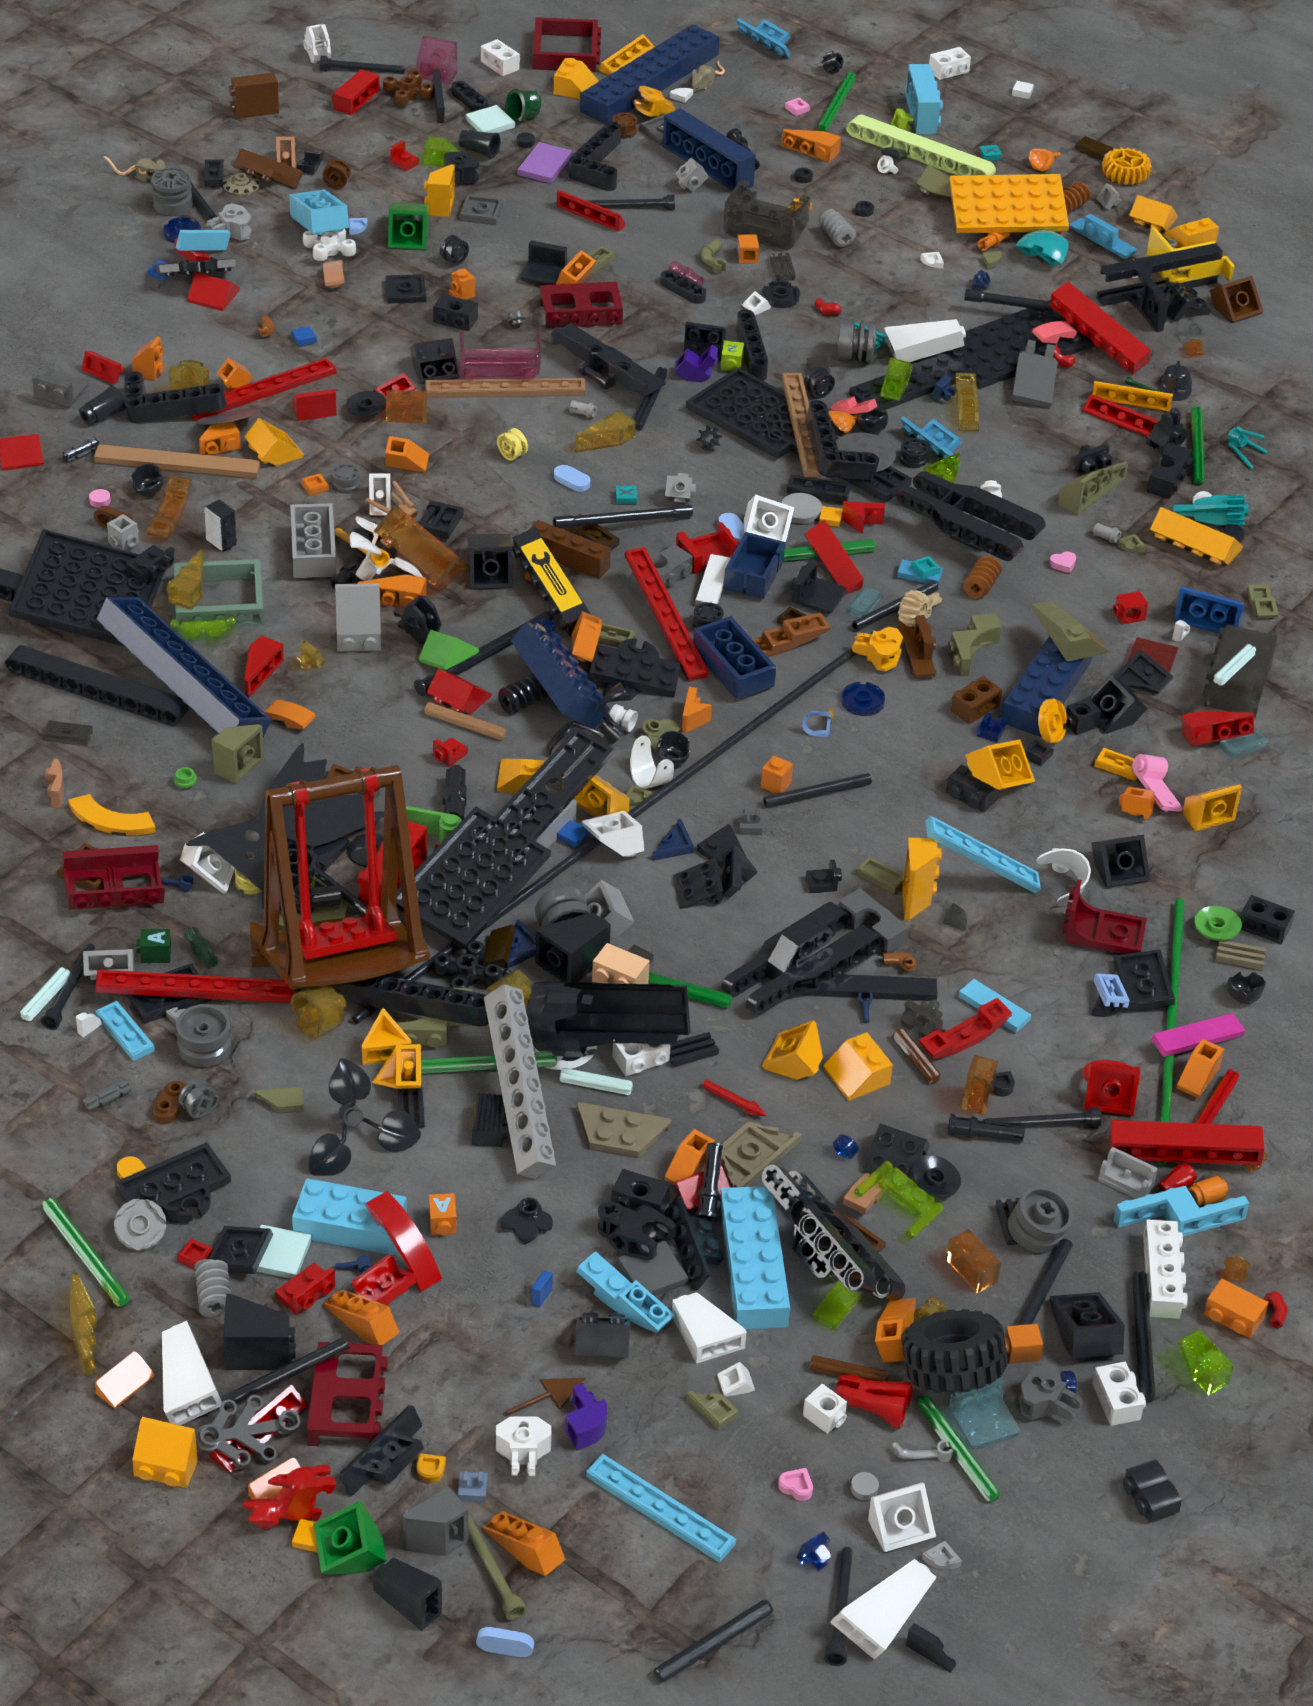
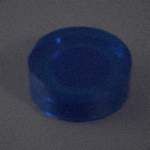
(845, 1146)
(1069, 1378)

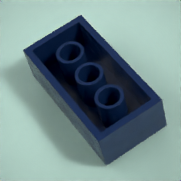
(734, 657)

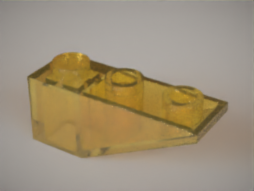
(607, 433)
(188, 585)

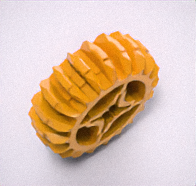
(1126, 166)

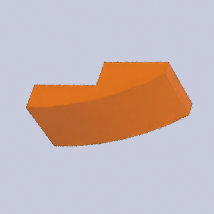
(292, 714)

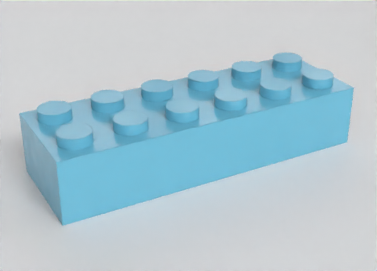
(754, 1258)

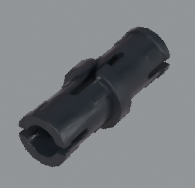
(353, 566)

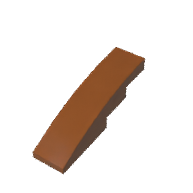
(792, 634)

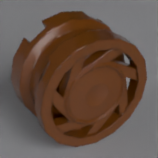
(627, 123)
(335, 174)

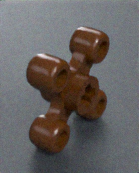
(408, 88)

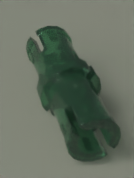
(201, 947)

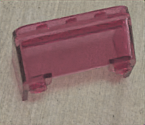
(499, 362)

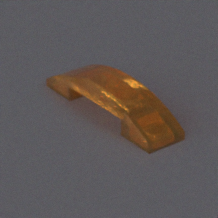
(171, 508)

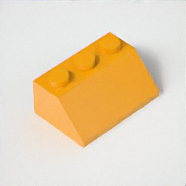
(1001, 765)
(601, 798)
(919, 875)

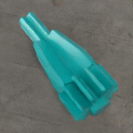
(1216, 510)

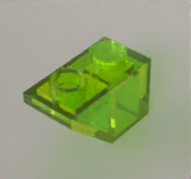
(436, 149)
(896, 379)
(1205, 1362)

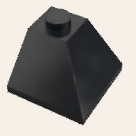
(1121, 860)

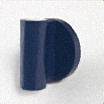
(981, 279)

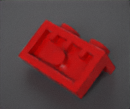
(306, 1288)

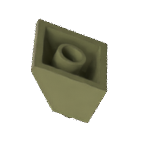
(237, 751)

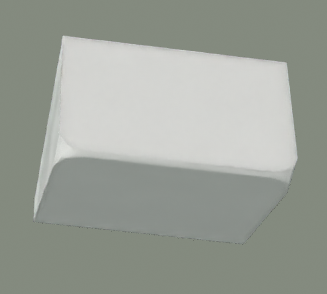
(756, 303)
(735, 1380)

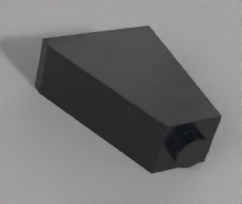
(409, 1591)

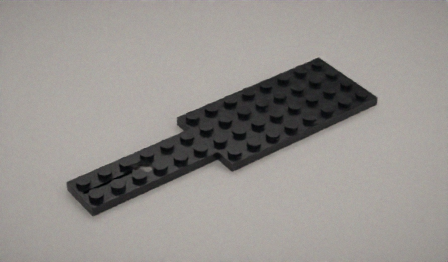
(987, 351)

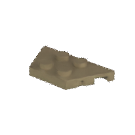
(620, 1130)
(752, 1150)

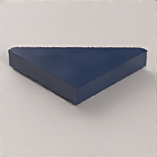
(674, 843)
(523, 945)

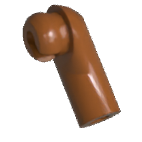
(268, 326)
(901, 959)

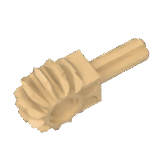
(915, 604)

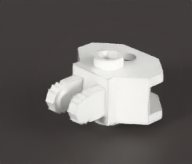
(317, 42)
(523, 1444)

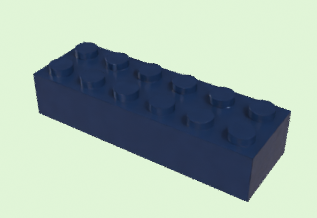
(715, 152)
(559, 674)
(1045, 678)

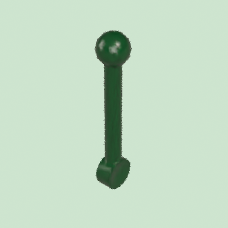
(1129, 380)

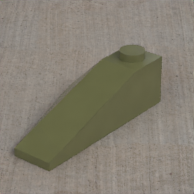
(934, 183)
(1089, 488)
(1067, 633)

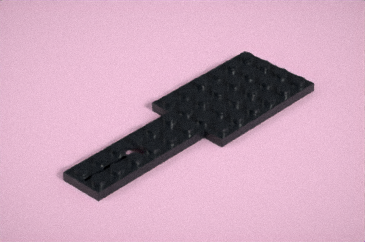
(762, 418)
(494, 857)

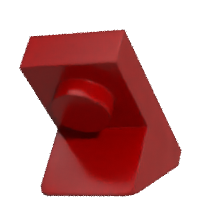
(861, 513)

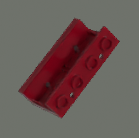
(582, 296)
(110, 867)
(329, 1386)

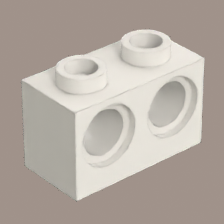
(500, 57)
(949, 63)
(638, 1057)
(1118, 1393)

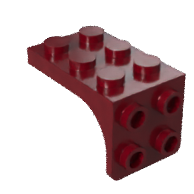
(1101, 928)

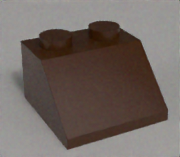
(1237, 299)

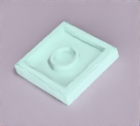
(490, 120)
(284, 1253)

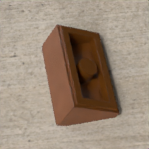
(255, 934)

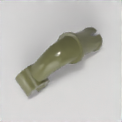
(707, 253)

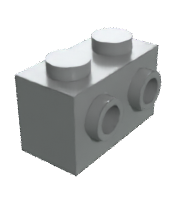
(107, 960)

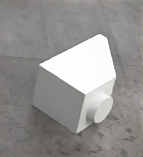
(379, 492)

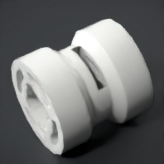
(624, 718)

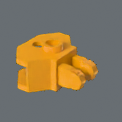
(653, 102)
(880, 647)

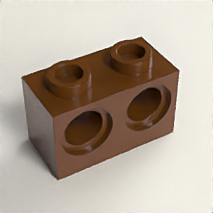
(976, 699)

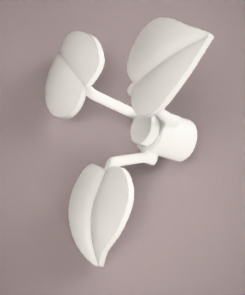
(367, 568)

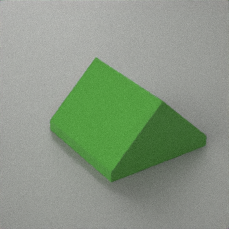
(445, 651)

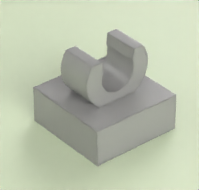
(1108, 197)

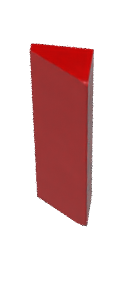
(590, 211)
(1119, 415)
(834, 557)
(287, 1400)

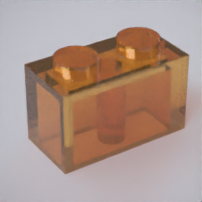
(406, 406)
(979, 1084)
(973, 1260)

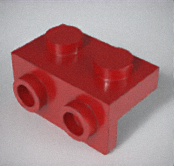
(383, 1281)

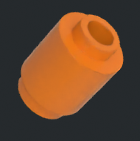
(1209, 1191)

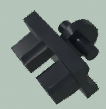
(1089, 458)

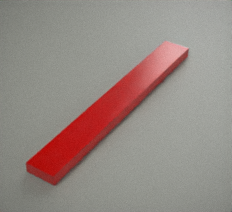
(274, 385)
(666, 614)
(193, 986)

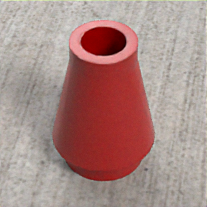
(1180, 1176)

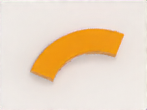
(108, 821)

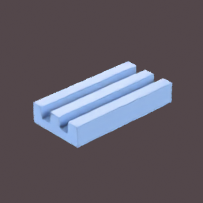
(1107, 992)

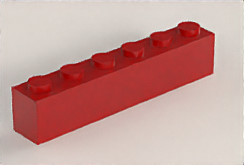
(1100, 328)
(1188, 1142)

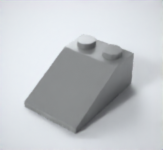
(358, 617)

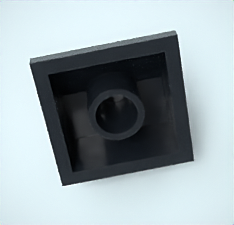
(1117, 705)

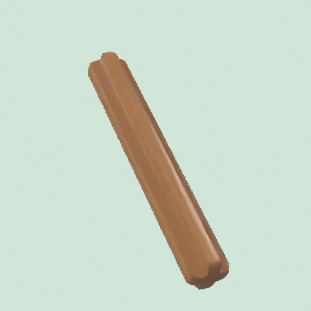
(465, 721)

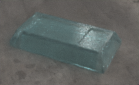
(864, 602)

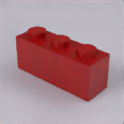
(356, 92)

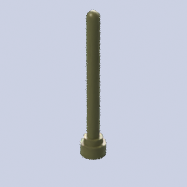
(512, 1606)

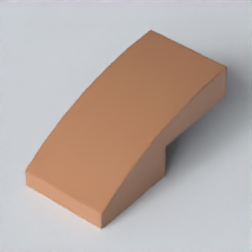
(863, 1203)

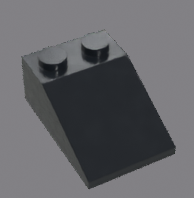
(1088, 1325)

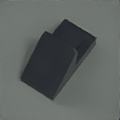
(735, 871)

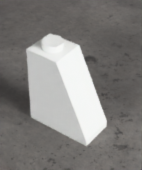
(706, 1328)

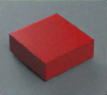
(193, 1253)

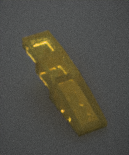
(967, 402)
(83, 1321)

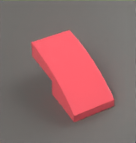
(1053, 331)
(851, 407)

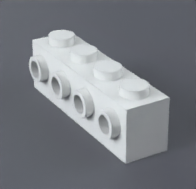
(1163, 1269)

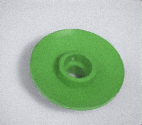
(1218, 923)

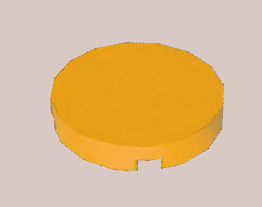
(1051, 720)

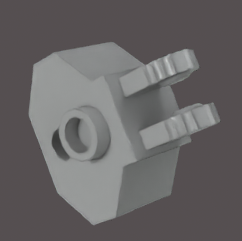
(231, 221)

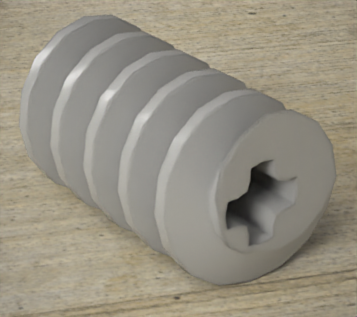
(837, 228)
(212, 1286)

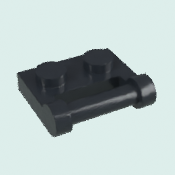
(445, 520)

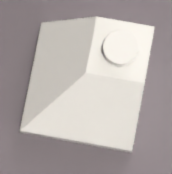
(768, 518)
(618, 832)
(208, 865)

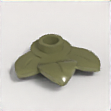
(654, 729)

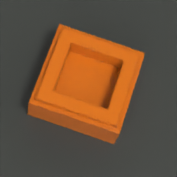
(315, 484)

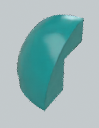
(1047, 244)

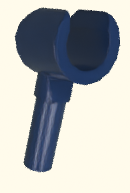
(184, 882)
(865, 1006)
(363, 1263)

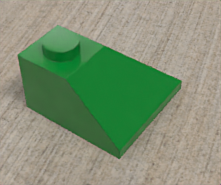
(349, 1541)

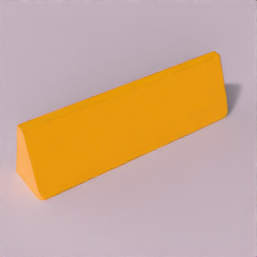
(626, 55)
(1133, 396)

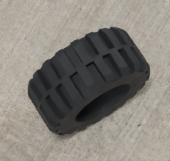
(954, 1351)

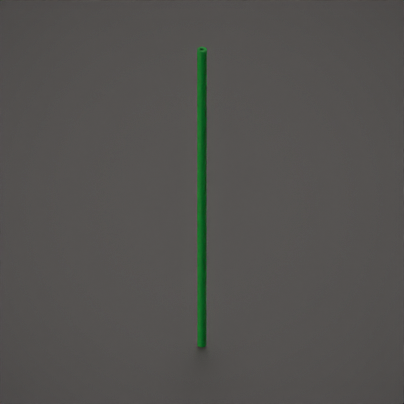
(1172, 1011)

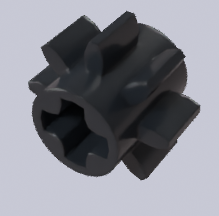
(832, 62)
(705, 434)

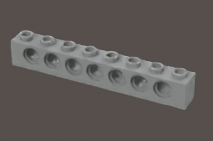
(519, 1082)

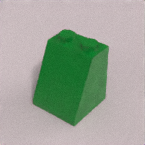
(408, 225)

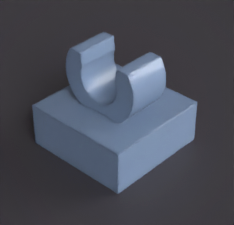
(472, 1487)

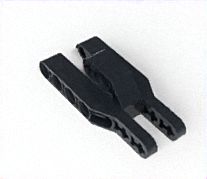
(944, 506)
(784, 950)
(821, 1223)

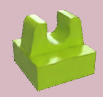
(901, 119)

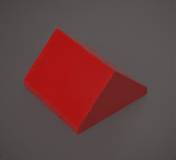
(212, 291)
(314, 405)
(20, 452)

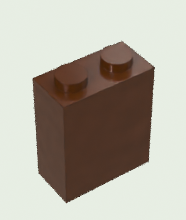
(254, 95)

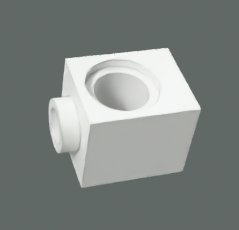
(825, 1408)

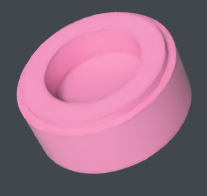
(99, 498)

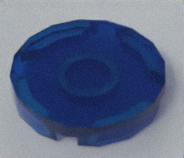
(172, 230)
(863, 699)

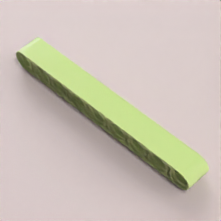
(918, 147)

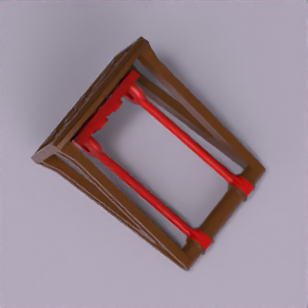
(353, 945)

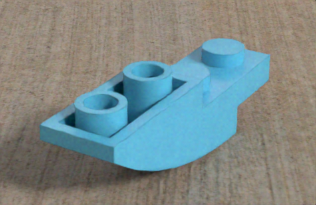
(623, 1295)

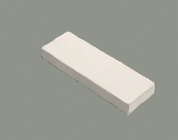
(713, 580)

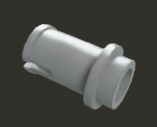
(588, 410)
(1108, 533)

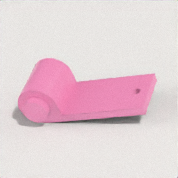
(1151, 772)

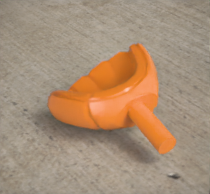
(1042, 158)
(843, 420)

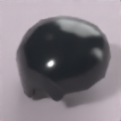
(873, 421)
(147, 479)
(674, 747)
(1247, 988)

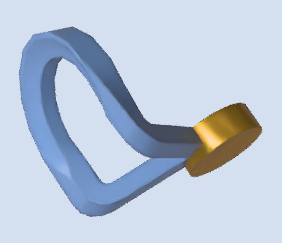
(820, 733)

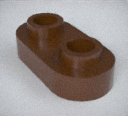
(106, 514)
(167, 1106)

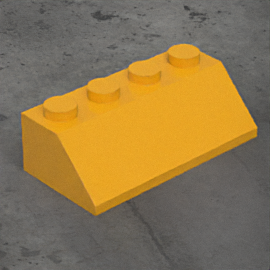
(1195, 536)

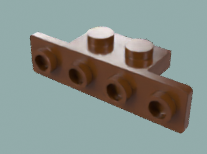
(268, 168)
(919, 646)

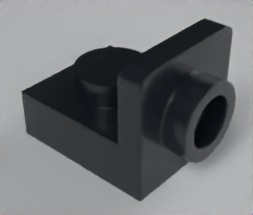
(825, 879)

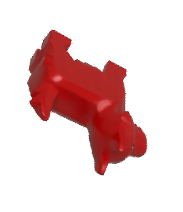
(295, 1498)

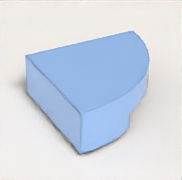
(357, 225)

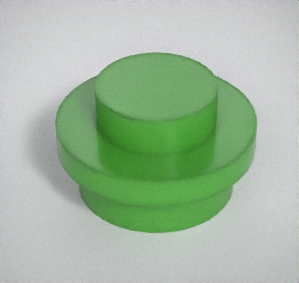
(185, 777)

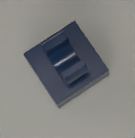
(943, 389)

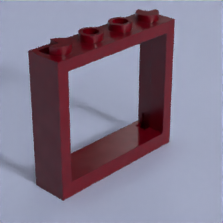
(565, 27)

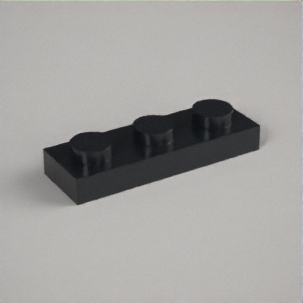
(819, 488)

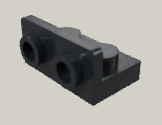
(150, 563)

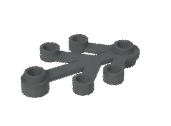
(243, 1432)

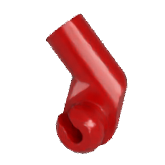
(827, 309)
(1063, 361)
(1280, 1308)

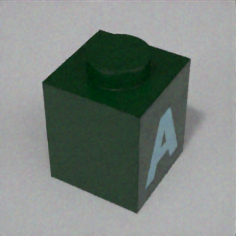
(154, 946)

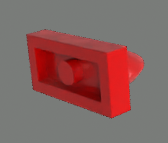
(102, 367)

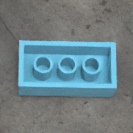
(923, 98)
(319, 211)
(339, 1216)

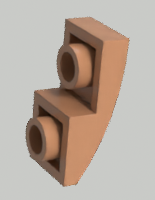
(333, 273)
(56, 786)

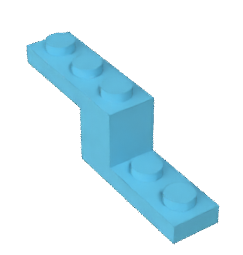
(1179, 1206)

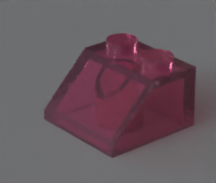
(437, 54)

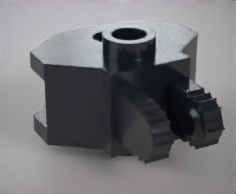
(464, 169)
(1167, 431)
(417, 618)

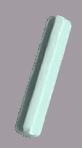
(1234, 665)
(45, 994)
(596, 1081)

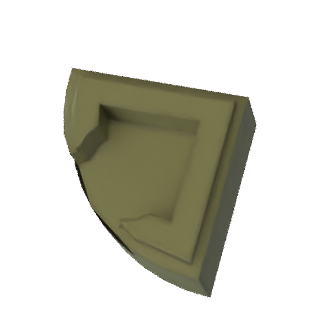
(991, 258)
(1131, 544)
(637, 795)

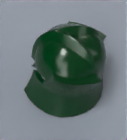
(524, 103)

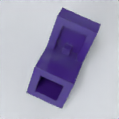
(695, 367)
(588, 1421)

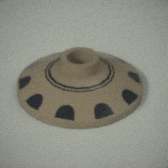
(241, 184)

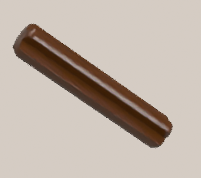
(917, 1055)
(838, 1368)

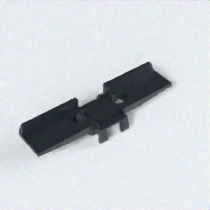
(619, 366)

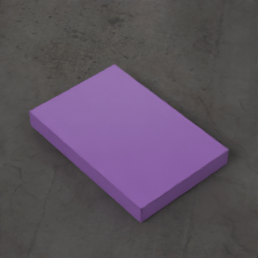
(544, 162)

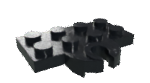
(188, 267)
(635, 668)
(178, 1183)

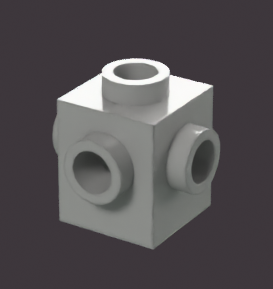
(691, 175)
(674, 483)
(123, 533)

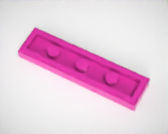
(1189, 1036)

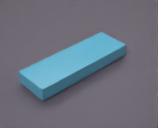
(203, 240)
(979, 994)
(125, 1031)

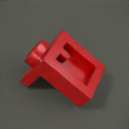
(402, 158)
(449, 751)

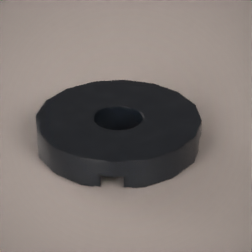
(781, 294)

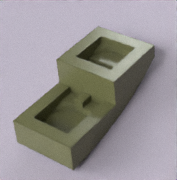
(1261, 601)

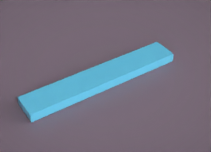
(982, 854)
(661, 1508)

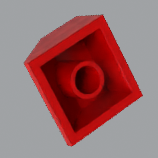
(457, 692)

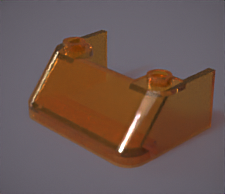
(420, 547)

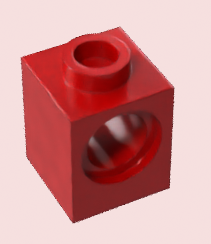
(1130, 607)

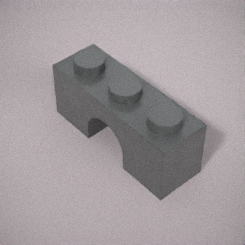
(673, 566)
(867, 911)

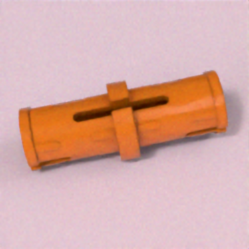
(992, 240)

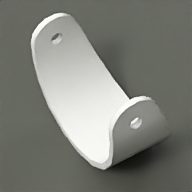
(643, 769)
(1071, 859)

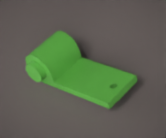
(436, 822)

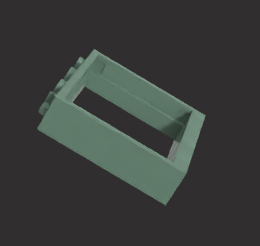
(227, 571)

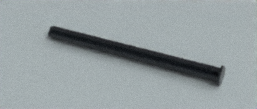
(484, 652)

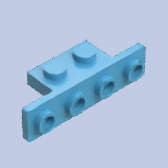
(767, 34)
(1103, 234)
(938, 438)

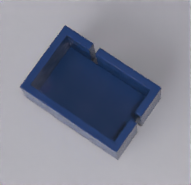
(754, 565)

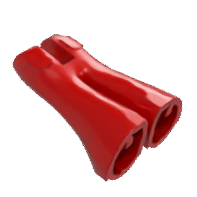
(881, 1398)

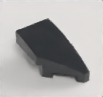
(311, 161)

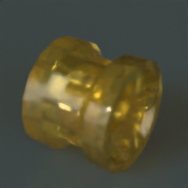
(930, 1306)

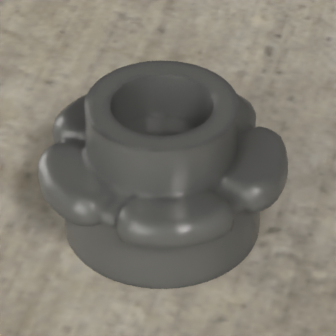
(516, 318)

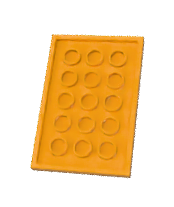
(1008, 203)

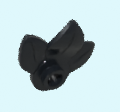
(527, 1219)

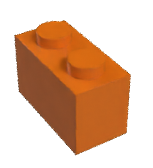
(577, 270)
(1235, 1308)

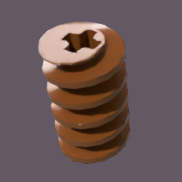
(1076, 196)
(982, 577)

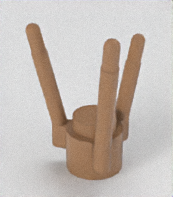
(407, 506)

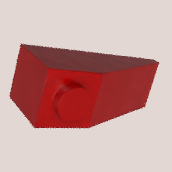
(262, 661)

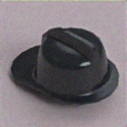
(1176, 381)

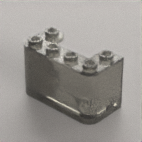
(771, 223)
(1246, 686)

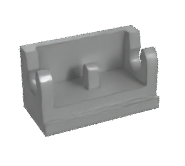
(1127, 1174)

